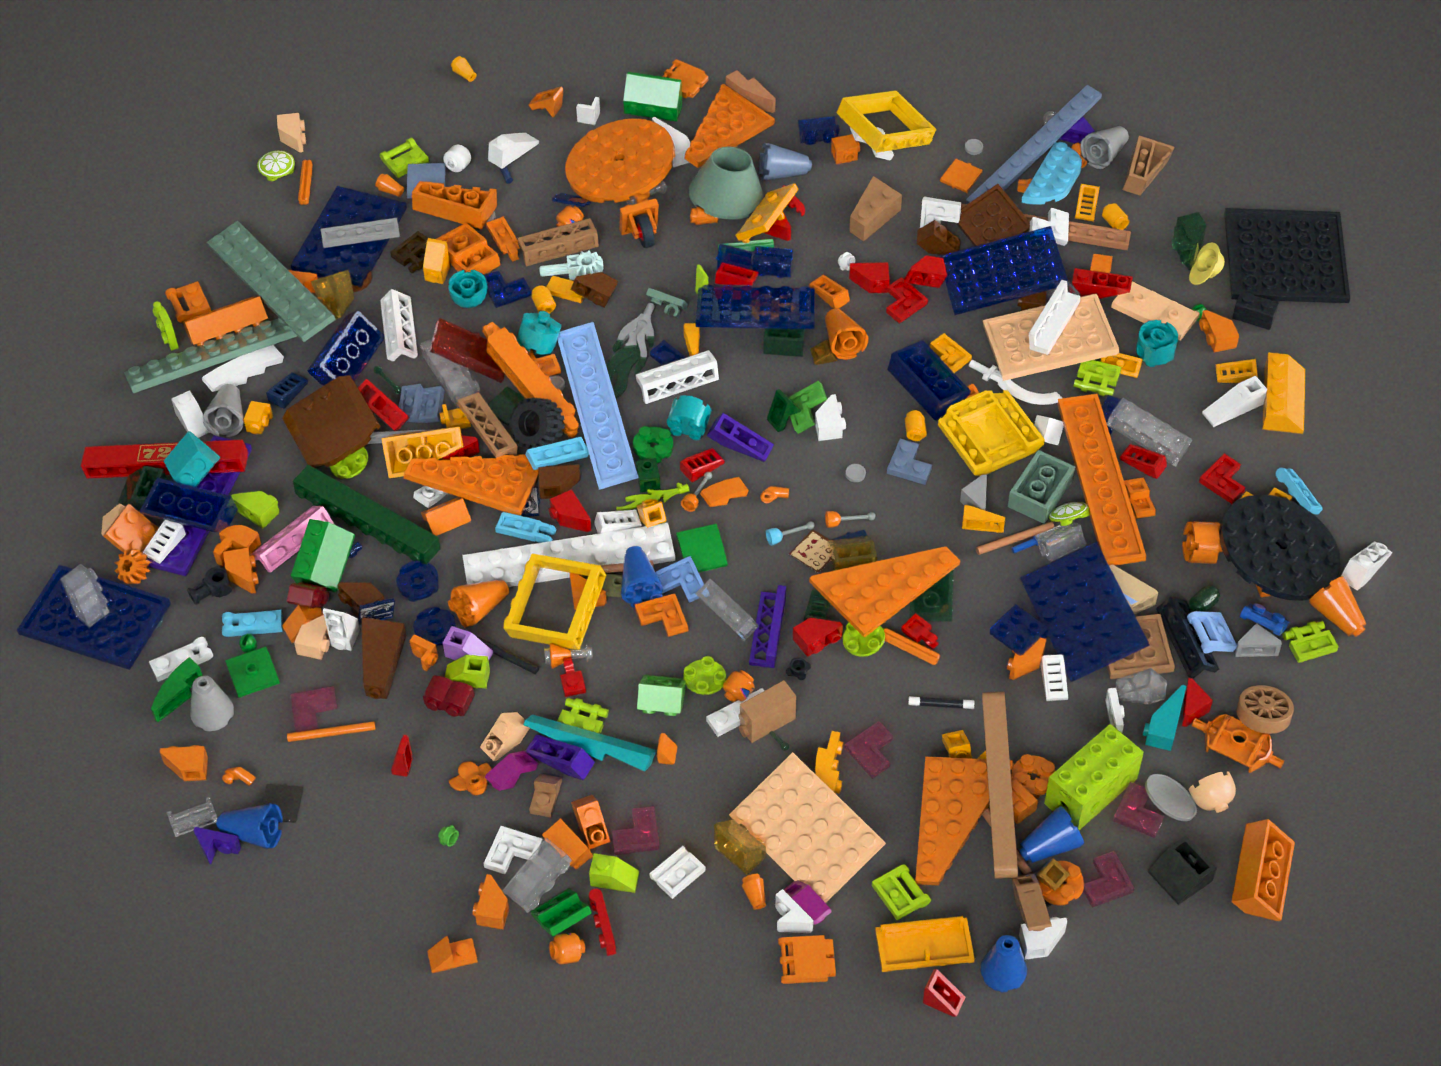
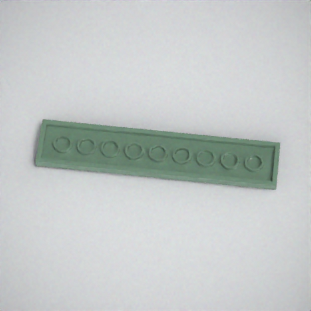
(271, 281)
(207, 355)

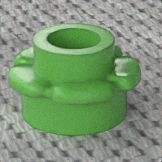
(448, 835)

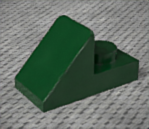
(780, 410)

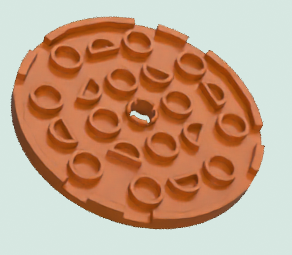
(645, 153)

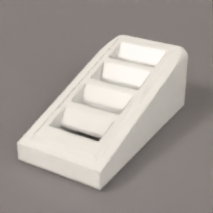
(604, 521)
(167, 528)
(1054, 664)

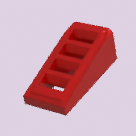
(734, 275)
(1153, 468)
(699, 471)
(403, 758)

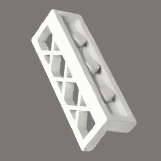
(1053, 319)
(393, 324)
(677, 372)

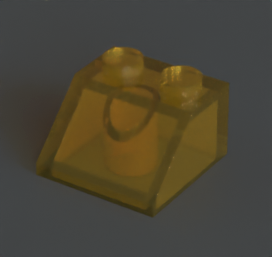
(739, 845)

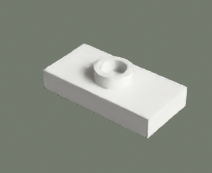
(1115, 711)

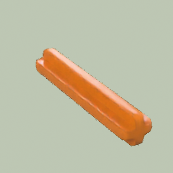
(305, 182)
(911, 647)

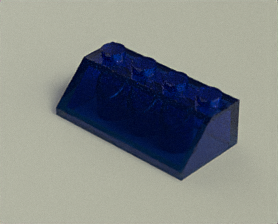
(347, 349)
(927, 378)
(189, 505)

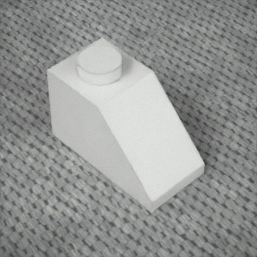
(189, 413)

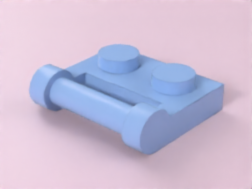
(1217, 630)

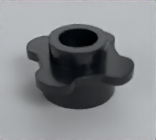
(802, 665)

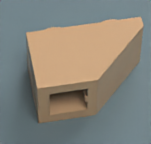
(290, 130)
(313, 639)
(504, 735)

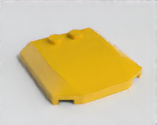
(990, 431)

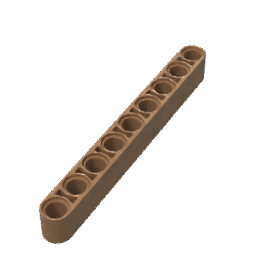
(999, 785)

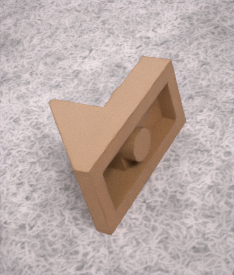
(545, 795)

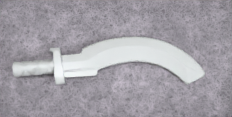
(1014, 389)

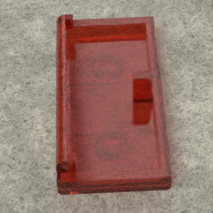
(464, 349)

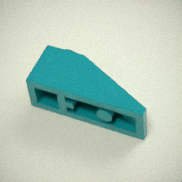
(1164, 722)

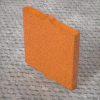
(961, 175)

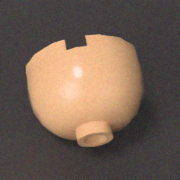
(1214, 792)

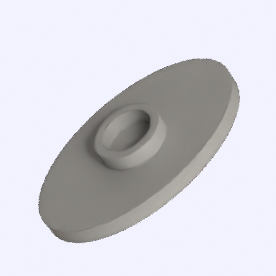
(1170, 797)

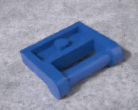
(1258, 614)

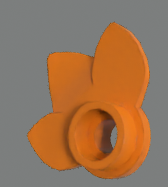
(471, 778)

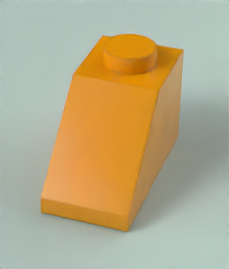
(436, 261)

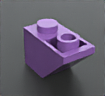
(462, 643)

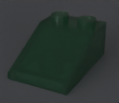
(936, 601)

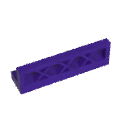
(772, 630)

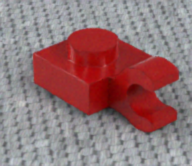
(919, 629)
(572, 681)

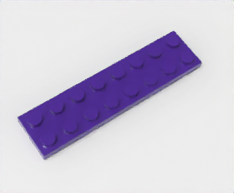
(185, 552)

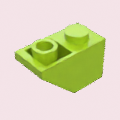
(469, 670)

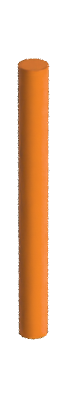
(331, 731)

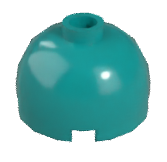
(468, 288)

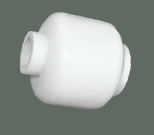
(457, 158)

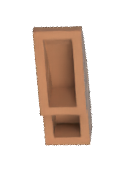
(752, 91)

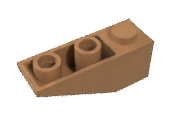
(1031, 902)

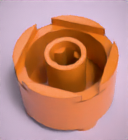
(1201, 542)

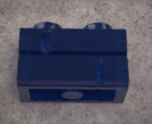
(773, 261)

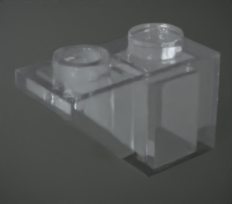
(1142, 687)

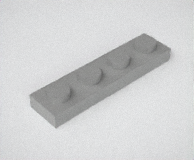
(360, 232)

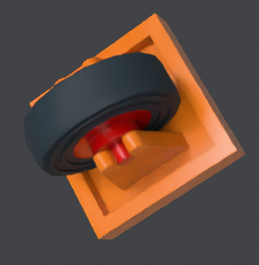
(640, 221)

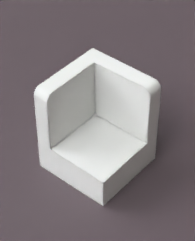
(587, 113)
(1049, 429)

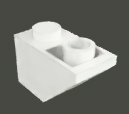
(829, 421)
(1041, 943)

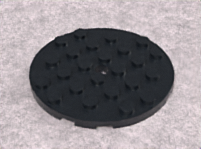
(1250, 542)

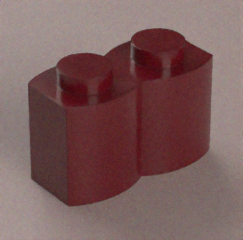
(307, 595)
(448, 696)

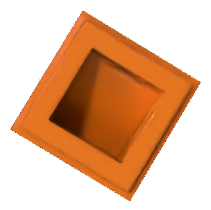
(666, 750)

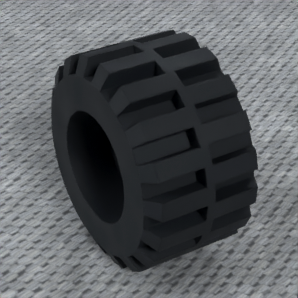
(523, 421)

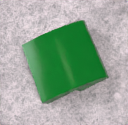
(703, 546)
(560, 912)

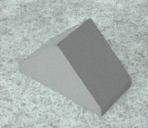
(975, 493)
(1258, 643)

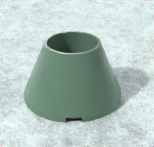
(727, 185)

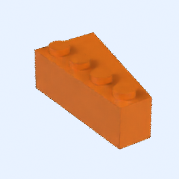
(455, 203)

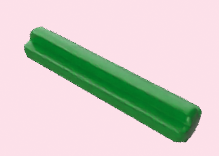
(751, 245)

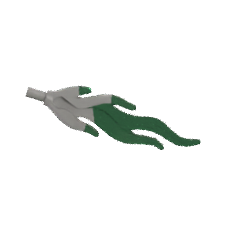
(633, 351)

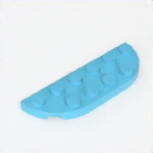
(1054, 176)

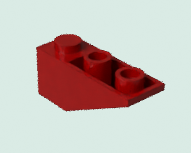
(1100, 283)

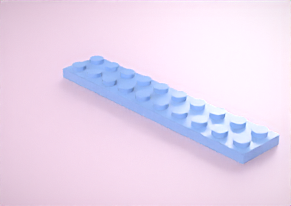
(596, 406)

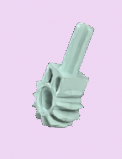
(576, 265)

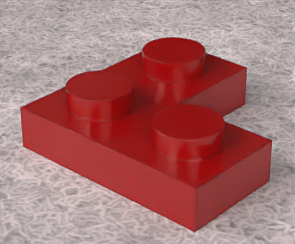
(908, 300)
(1219, 479)

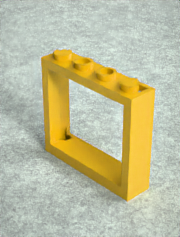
(852, 110)
(582, 615)

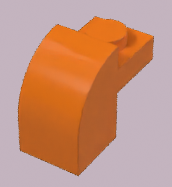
(235, 538)

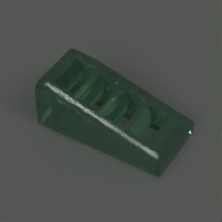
(824, 614)

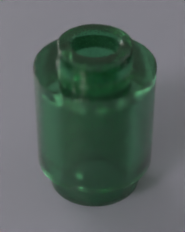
(1204, 599)

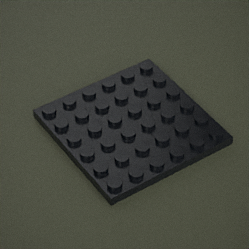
(1287, 255)

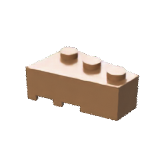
(1145, 164)
(874, 209)

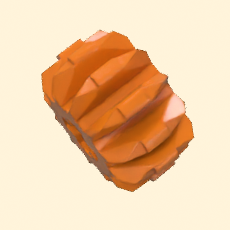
(132, 566)

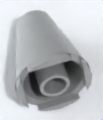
(1103, 146)
(225, 412)
(209, 705)

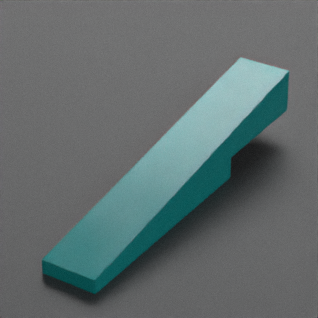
(593, 743)

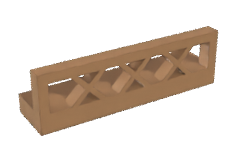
(559, 244)
(489, 422)

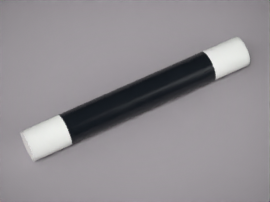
(941, 702)

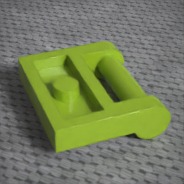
(399, 165)
(894, 894)

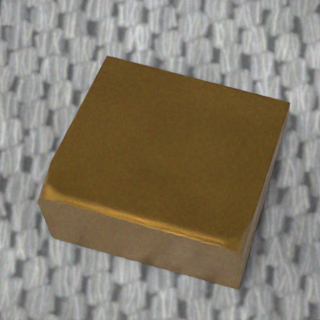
(822, 353)
(1052, 874)

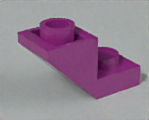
(508, 770)
(808, 901)

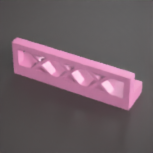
(288, 540)

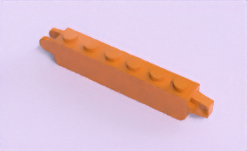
(526, 373)

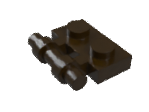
(409, 250)

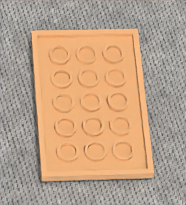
(1083, 339)
(807, 828)

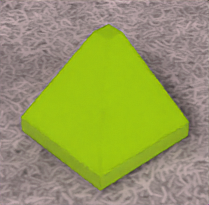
(701, 278)

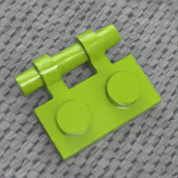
(164, 324)
(1098, 372)
(1311, 646)
(575, 719)

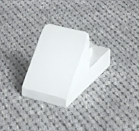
(794, 917)

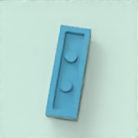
(557, 453)

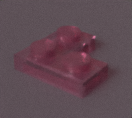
(308, 703)
(866, 748)
(1134, 815)
(641, 837)
(1113, 881)

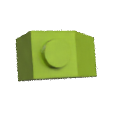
(257, 507)
(612, 873)

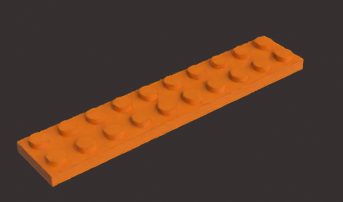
(1101, 480)

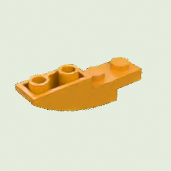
(827, 764)

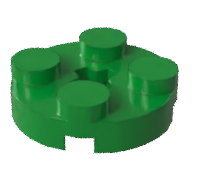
(656, 435)

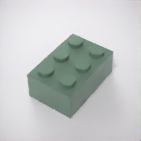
(1041, 486)

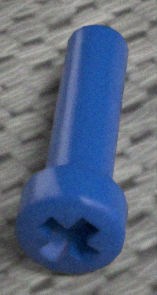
(1024, 545)

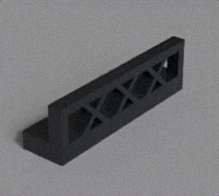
(1185, 637)

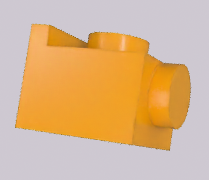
(257, 417)
(649, 509)

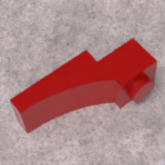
(383, 406)

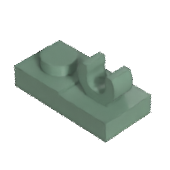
(674, 303)

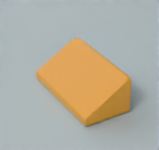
(1129, 365)

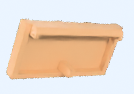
(1148, 305)

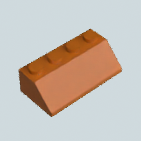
(224, 320)
(1263, 870)

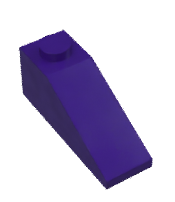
(739, 438)
(561, 756)

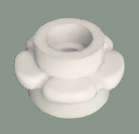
(845, 260)

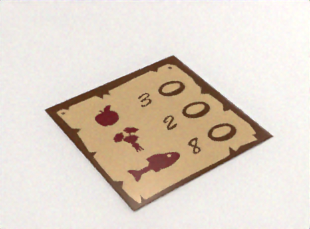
(813, 551)

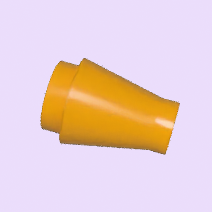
(462, 68)

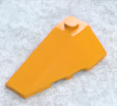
(424, 444)

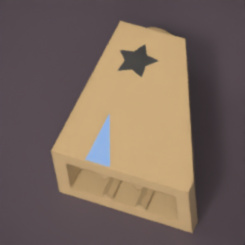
(1138, 594)

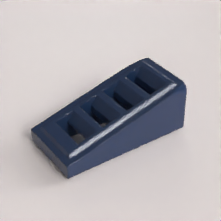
(282, 401)

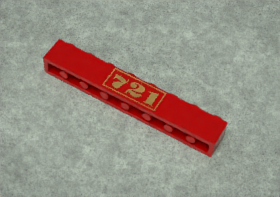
(126, 459)

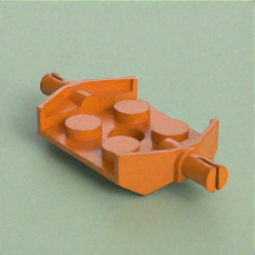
(1252, 752)

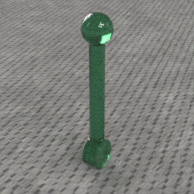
(378, 370)
(784, 746)

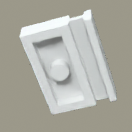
(677, 872)

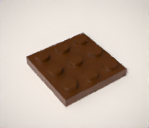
(992, 218)

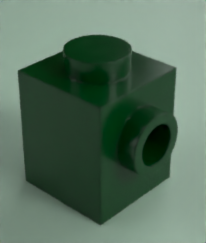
(648, 474)

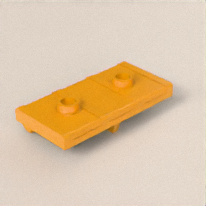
(767, 212)
(924, 943)

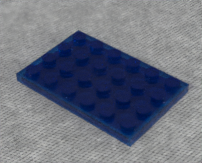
(342, 209)
(1003, 270)
(756, 307)
(1084, 611)
(112, 639)

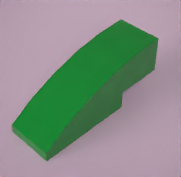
(175, 689)

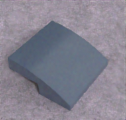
(424, 172)
(422, 403)

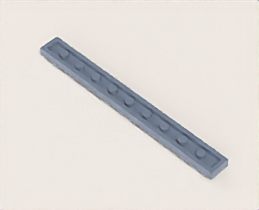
(1041, 141)

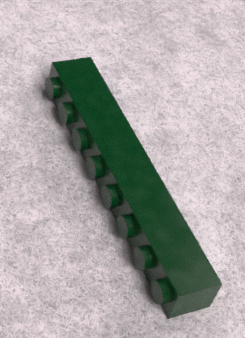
(366, 515)

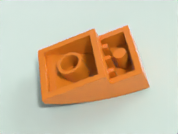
(469, 250)

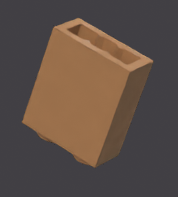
(767, 711)

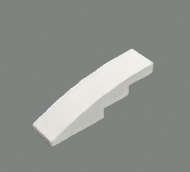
(242, 367)

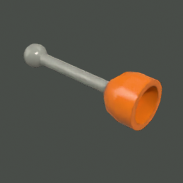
(691, 501)
(833, 518)

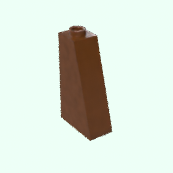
(381, 652)

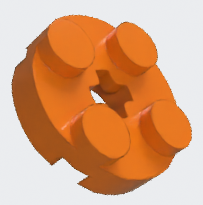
(1033, 764)
(1068, 891)

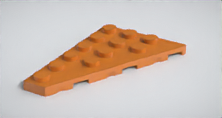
(727, 124)
(493, 482)
(880, 589)
(950, 809)

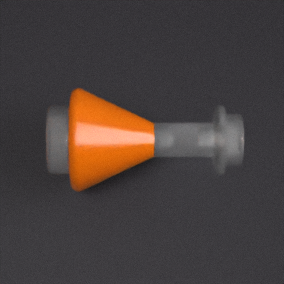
(638, 198)
(555, 654)

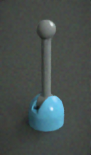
(775, 536)

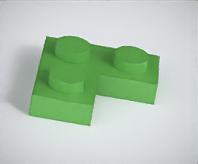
(805, 400)

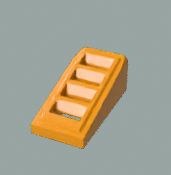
(1089, 191)
(692, 338)
(1245, 365)
(982, 520)

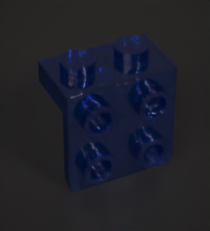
(818, 130)
(1018, 630)

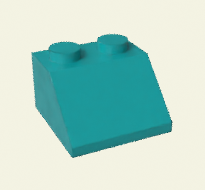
(190, 460)

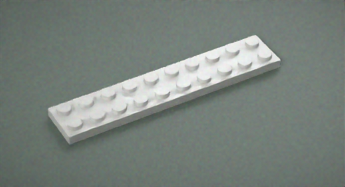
(595, 549)

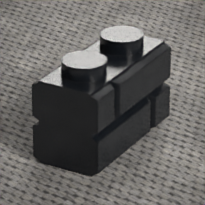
(1255, 310)

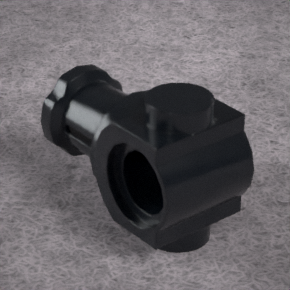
(214, 584)

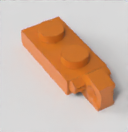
(504, 237)

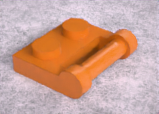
(194, 300)

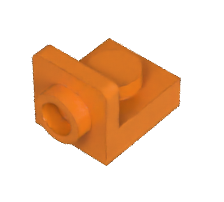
(425, 650)

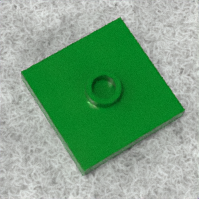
(252, 672)

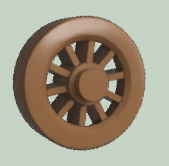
(1265, 709)

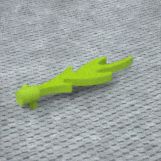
(654, 494)

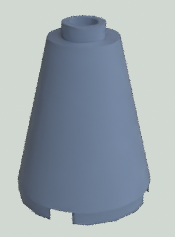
(782, 163)

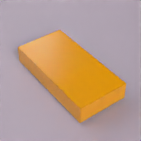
(561, 288)

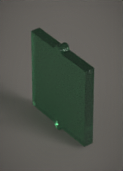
(504, 403)

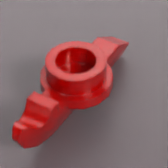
(795, 202)

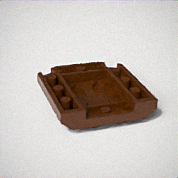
(331, 422)

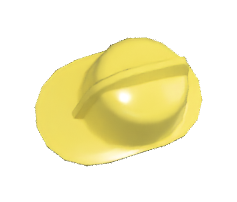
(1207, 264)

